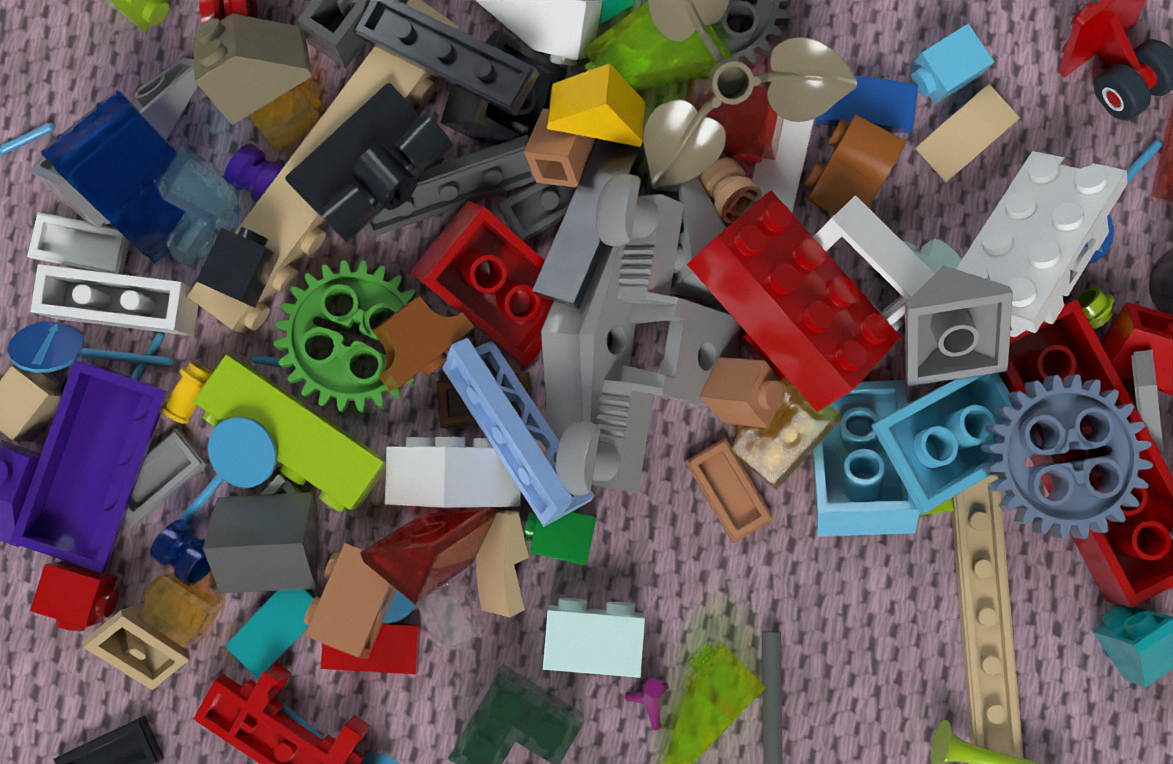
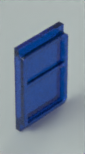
(116, 164)

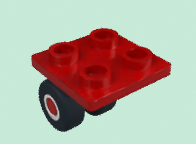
(1132, 73)

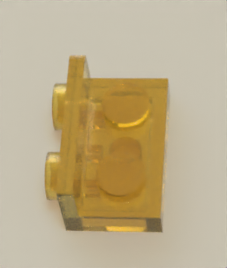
(788, 441)

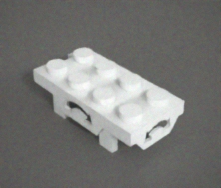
(1040, 234)

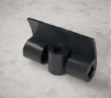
(369, 162)

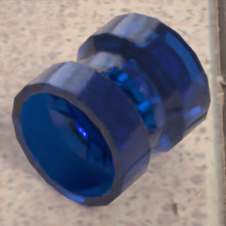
(183, 551)

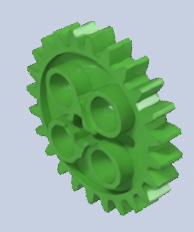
(334, 375)

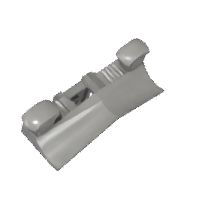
(592, 394)

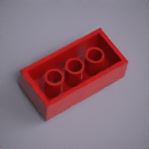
(794, 302)

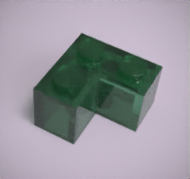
(520, 713)

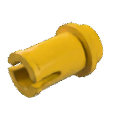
(180, 402)

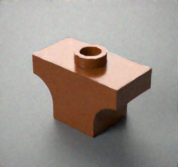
(417, 341)

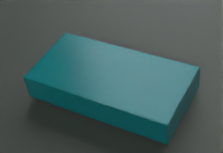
(271, 630)

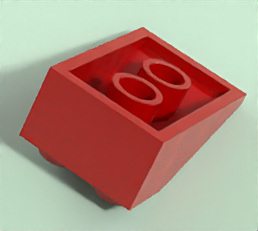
(490, 278)

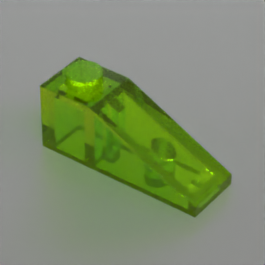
(708, 702)

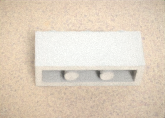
(114, 300)

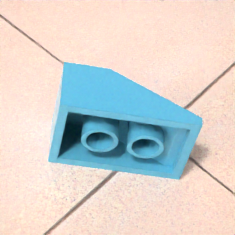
(941, 435)
(852, 473)

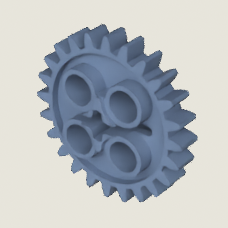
(1073, 501)

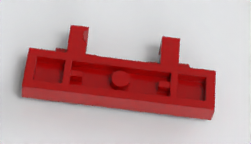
(255, 725)

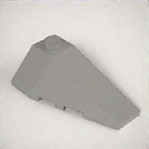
(161, 104)

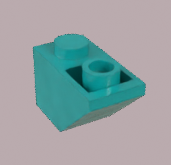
(1138, 643)

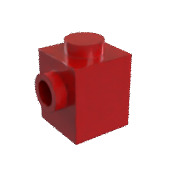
(74, 595)

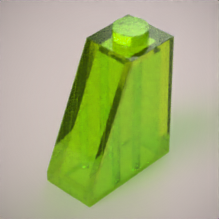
(647, 56)

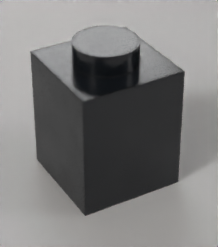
(239, 265)

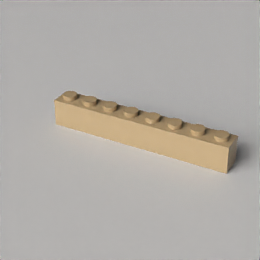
(283, 213)

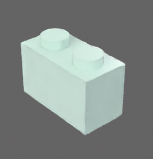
(594, 638)

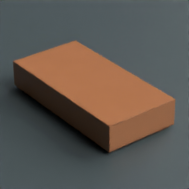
(729, 490)

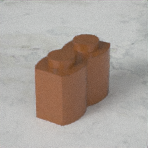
(856, 166)

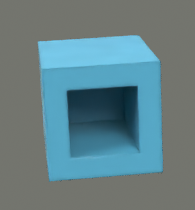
(950, 64)

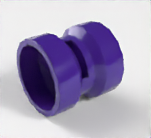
(251, 171)

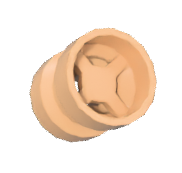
(730, 189)

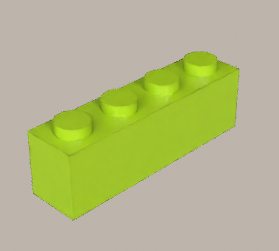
(304, 439)

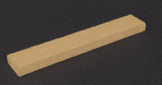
(986, 620)

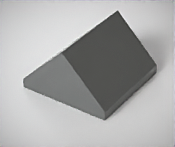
(263, 543)

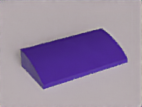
(89, 466)

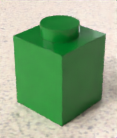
(563, 539)

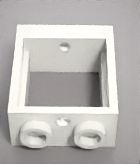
(881, 250)

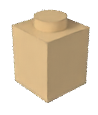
(27, 403)

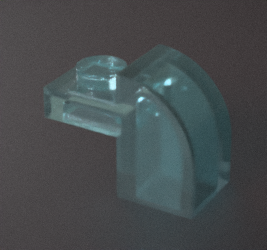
(207, 201)

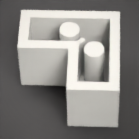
(448, 474)

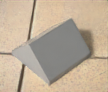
(957, 328)

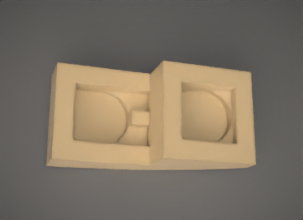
(967, 133)
(495, 566)

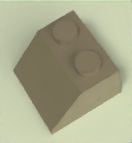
(248, 62)

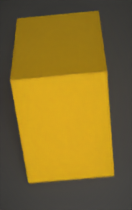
(598, 107)

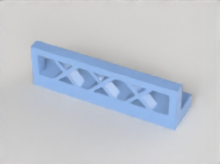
(507, 431)

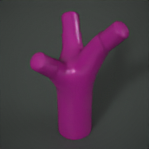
(651, 699)

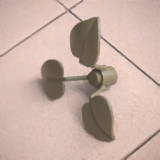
(802, 86)

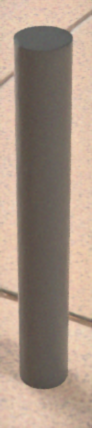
(772, 697)

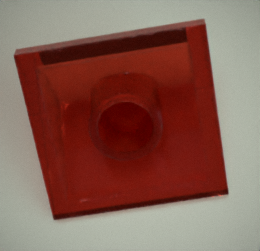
(429, 550)

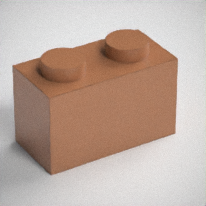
(350, 606)

